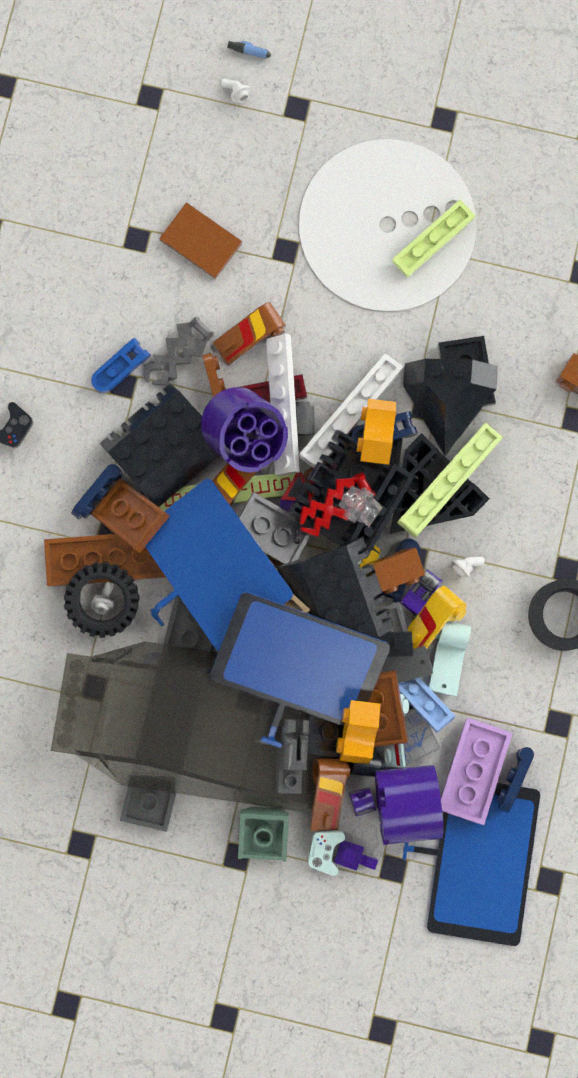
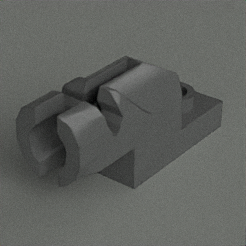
(292, 756)

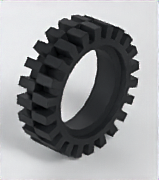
(89, 624)

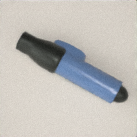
(248, 48)

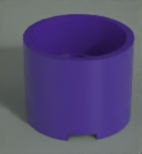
(244, 429)
(409, 804)

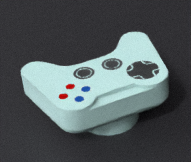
(322, 850)

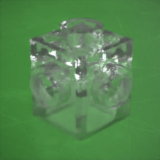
(360, 506)

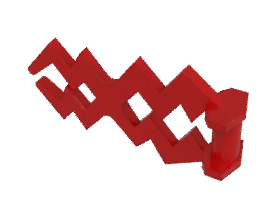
(327, 506)

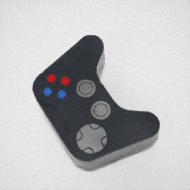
(16, 427)

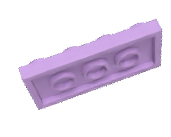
(475, 771)

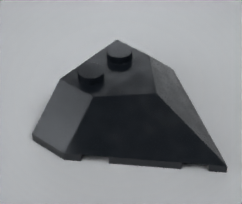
(449, 394)
(426, 463)

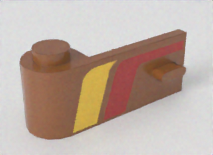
(258, 325)
(231, 482)
(330, 782)

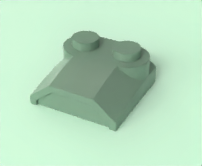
(263, 833)

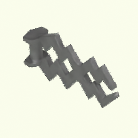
(183, 329)

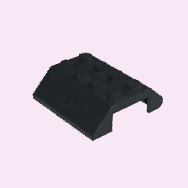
(162, 446)
(386, 481)
(339, 589)

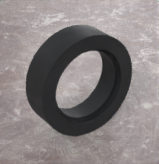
(536, 620)

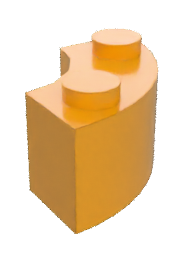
(378, 431)
(359, 732)

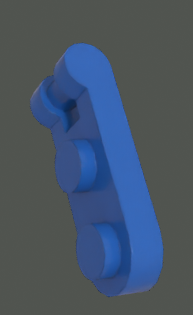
(119, 367)

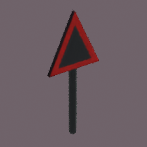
(296, 488)

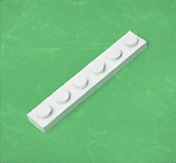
(283, 398)
(349, 412)

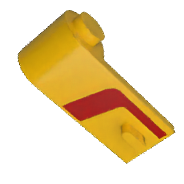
(439, 609)

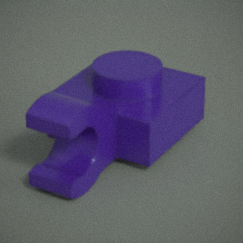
(351, 856)

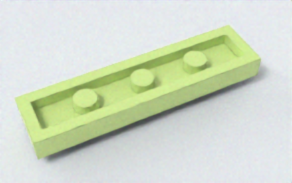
(433, 238)

